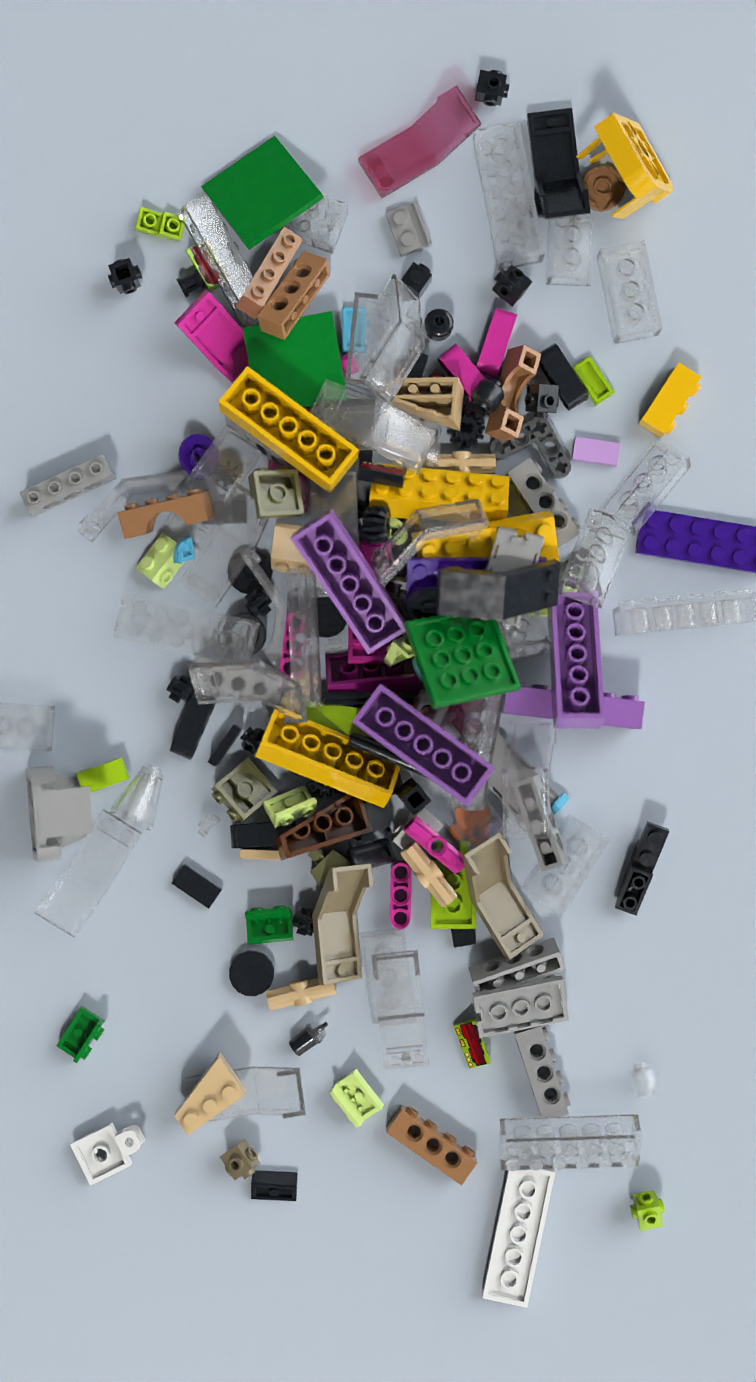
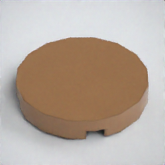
(604, 188)

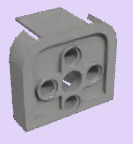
(56, 815)

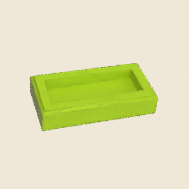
(593, 381)

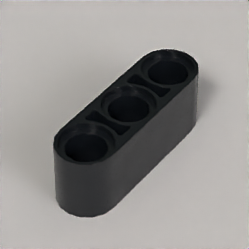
(560, 373)
(191, 728)
(256, 834)

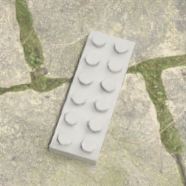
(518, 1236)

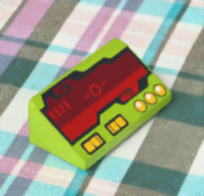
(202, 268)
(471, 1044)

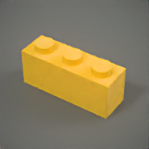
(671, 400)

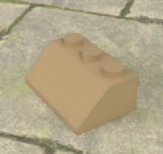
(284, 552)

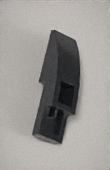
(641, 867)

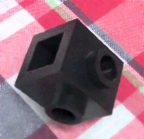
(491, 87)
(121, 269)
(511, 284)
(541, 399)

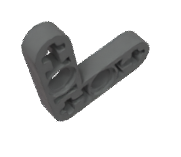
(539, 439)

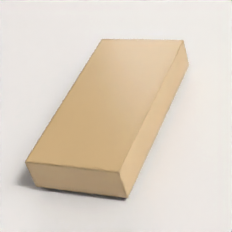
(259, 853)

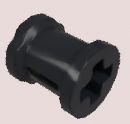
(190, 283)

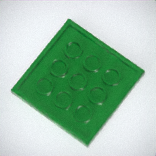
(262, 192)
(301, 360)
(461, 659)

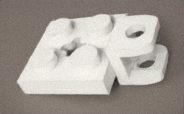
(117, 1148)

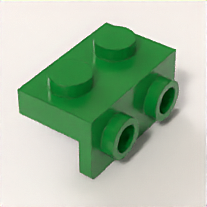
(269, 925)
(81, 1033)

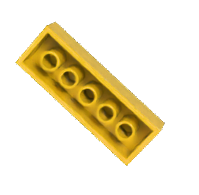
(288, 429)
(443, 487)
(464, 546)
(328, 759)

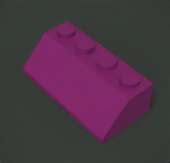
(367, 677)

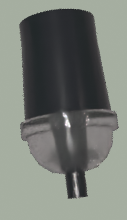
(308, 1037)

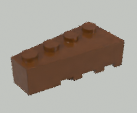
(330, 826)

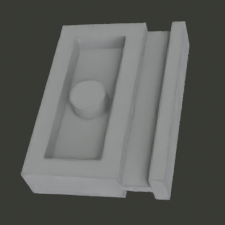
(408, 229)

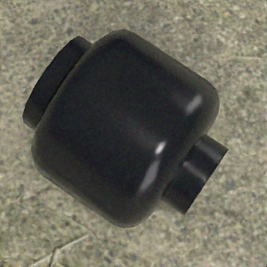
(438, 324)
(487, 395)

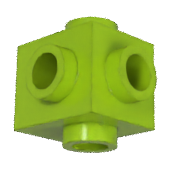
(647, 1210)

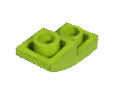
(159, 224)
(103, 775)

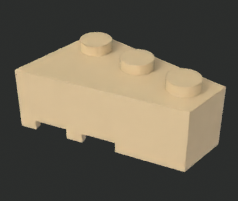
(432, 399)
(211, 1095)

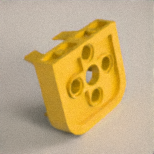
(634, 161)

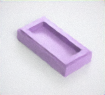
(595, 451)

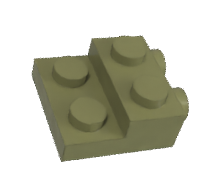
(276, 493)
(243, 790)

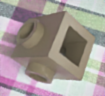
(240, 1160)

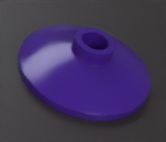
(190, 446)

